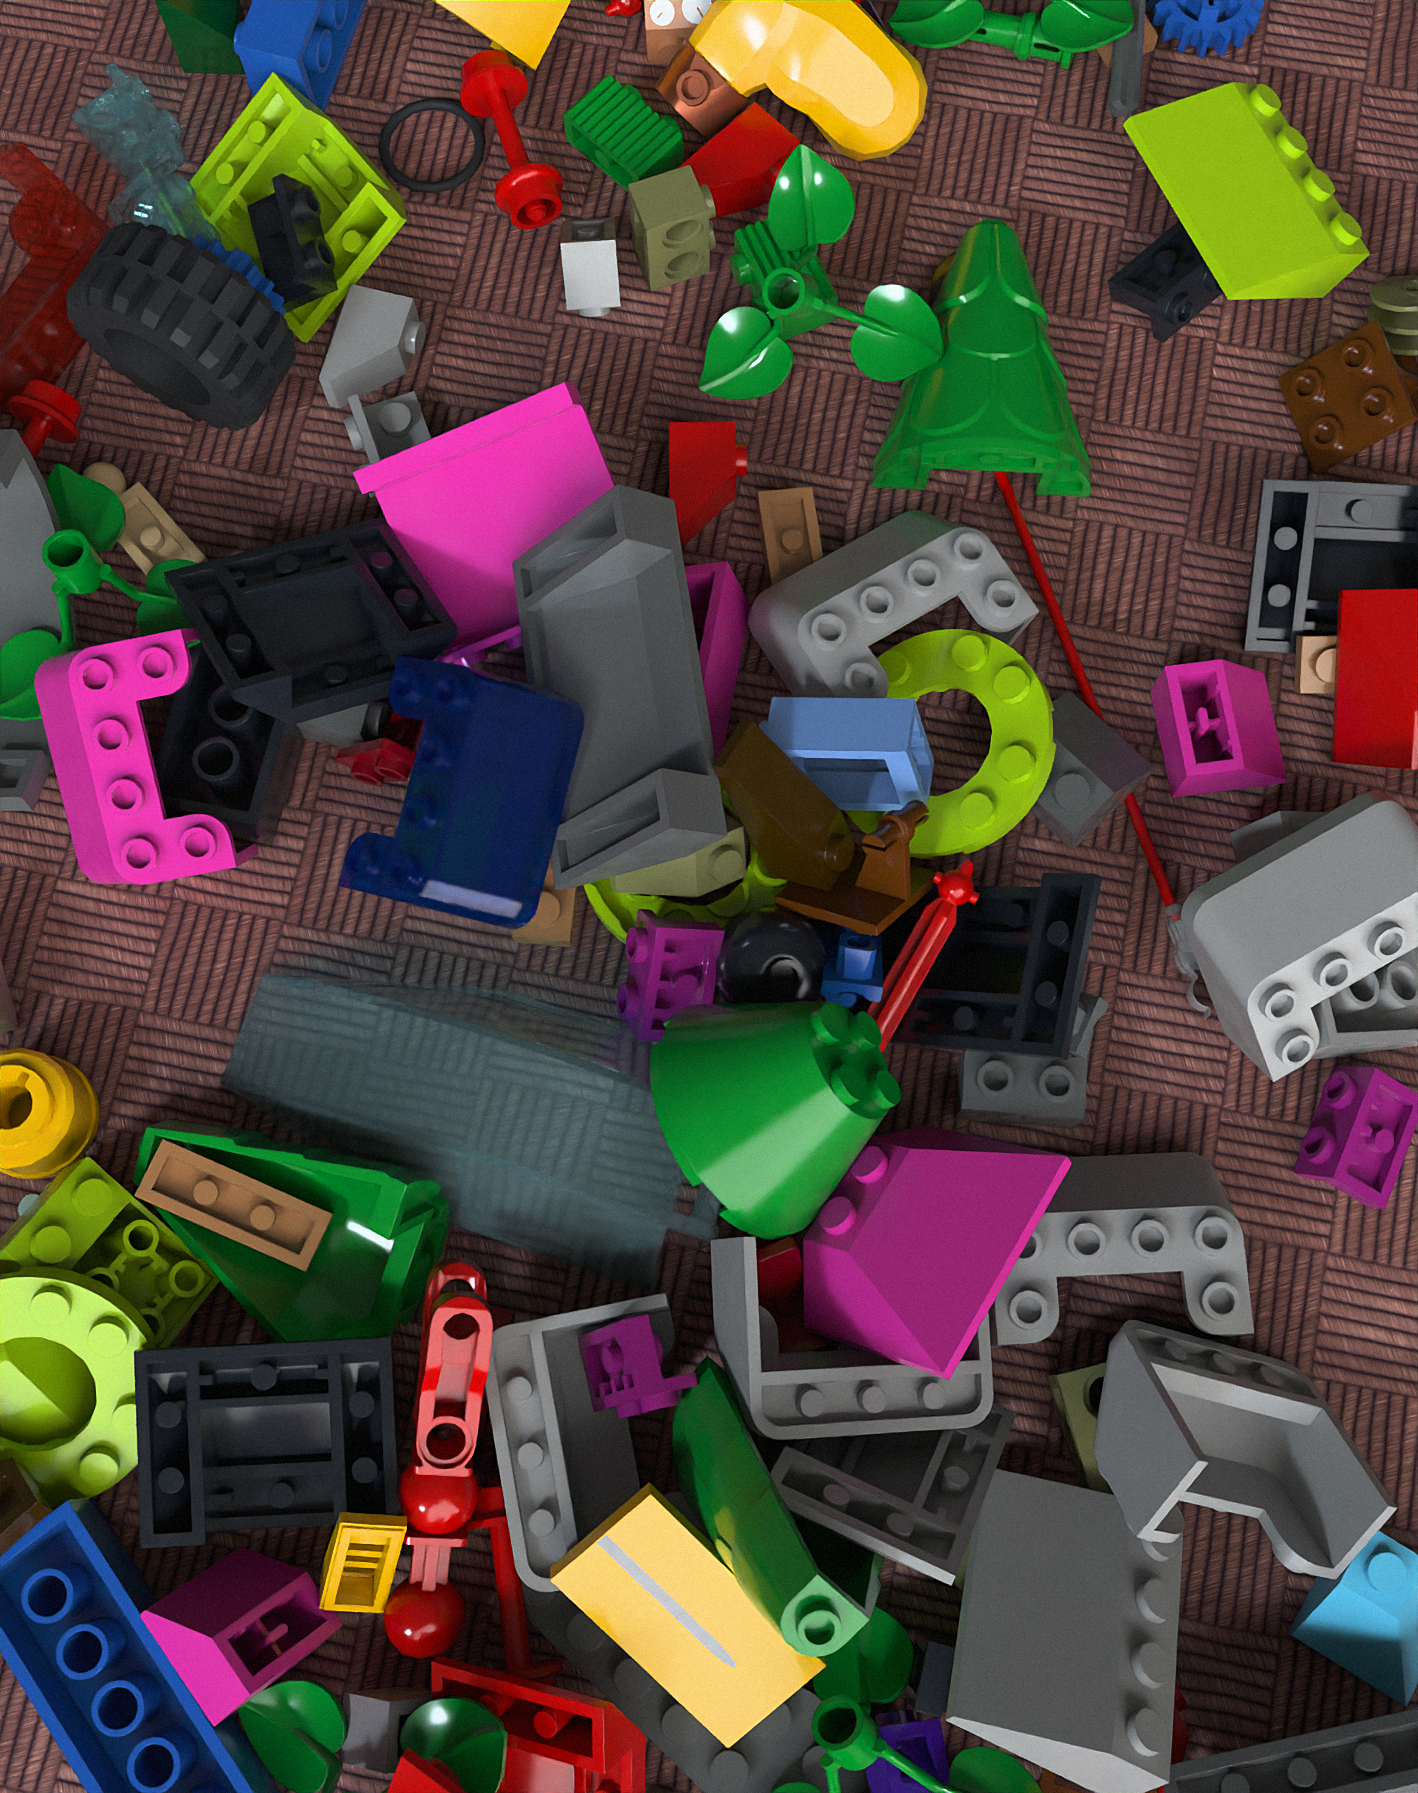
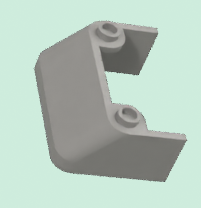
(831, 1389)

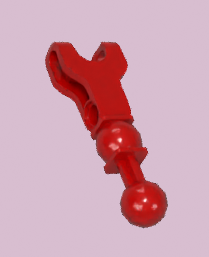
(439, 1484)

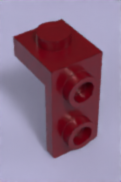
(783, 1295)

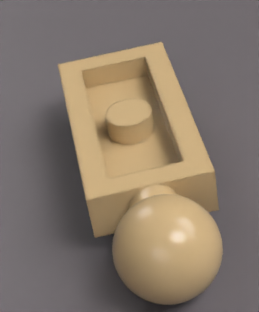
(149, 531)

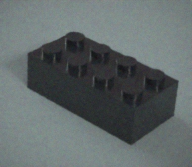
(225, 756)

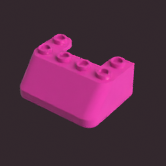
(109, 769)

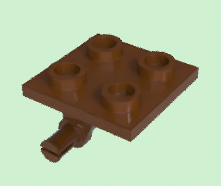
(1351, 396)
(877, 882)

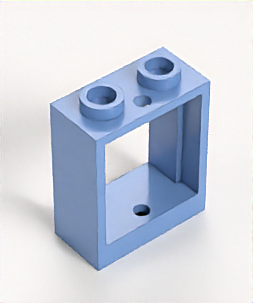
(856, 749)

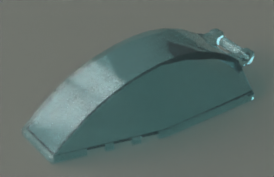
(503, 1100)

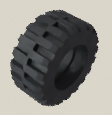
(181, 325)

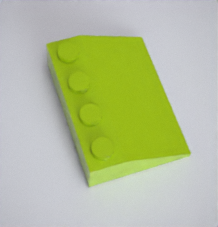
(1249, 193)

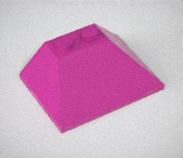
(923, 1242)

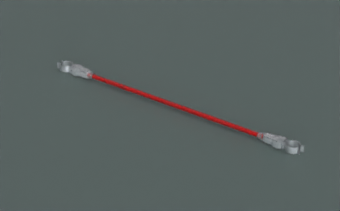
(1182, 951)

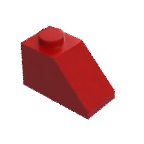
(703, 472)

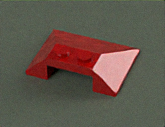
(1376, 678)
(554, 1735)

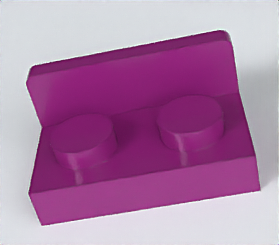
(668, 970)
(1359, 1134)
(625, 1369)

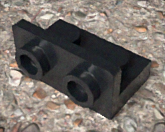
(293, 243)
(1167, 283)

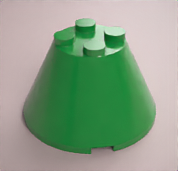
(769, 1104)

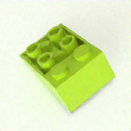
(103, 1232)

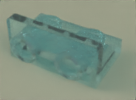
(130, 129)
(164, 202)

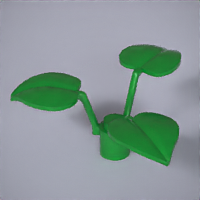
(1065, 23)
(893, 337)
(90, 523)
(877, 1670)
(302, 1726)

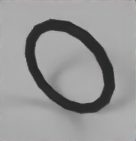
(420, 106)

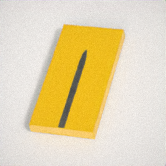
(682, 1615)

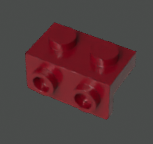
(388, 756)

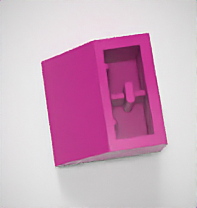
(1216, 728)
(239, 1628)

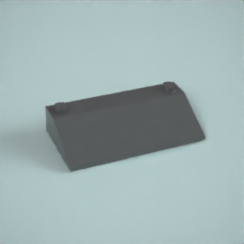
(616, 632)

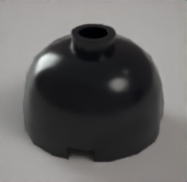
(770, 958)

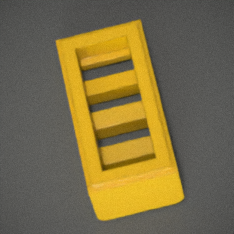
(361, 1562)

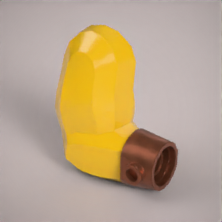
(814, 57)

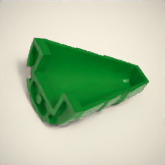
(998, 386)
(370, 1261)
(794, 1574)

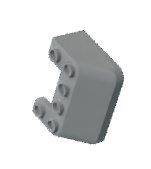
(830, 612)
(1305, 925)
(1131, 1220)
(1234, 1437)
(555, 1455)

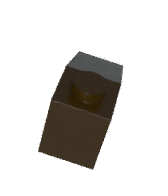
(783, 811)

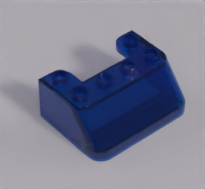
(477, 797)

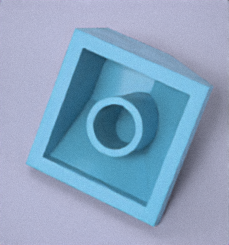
(1368, 1618)

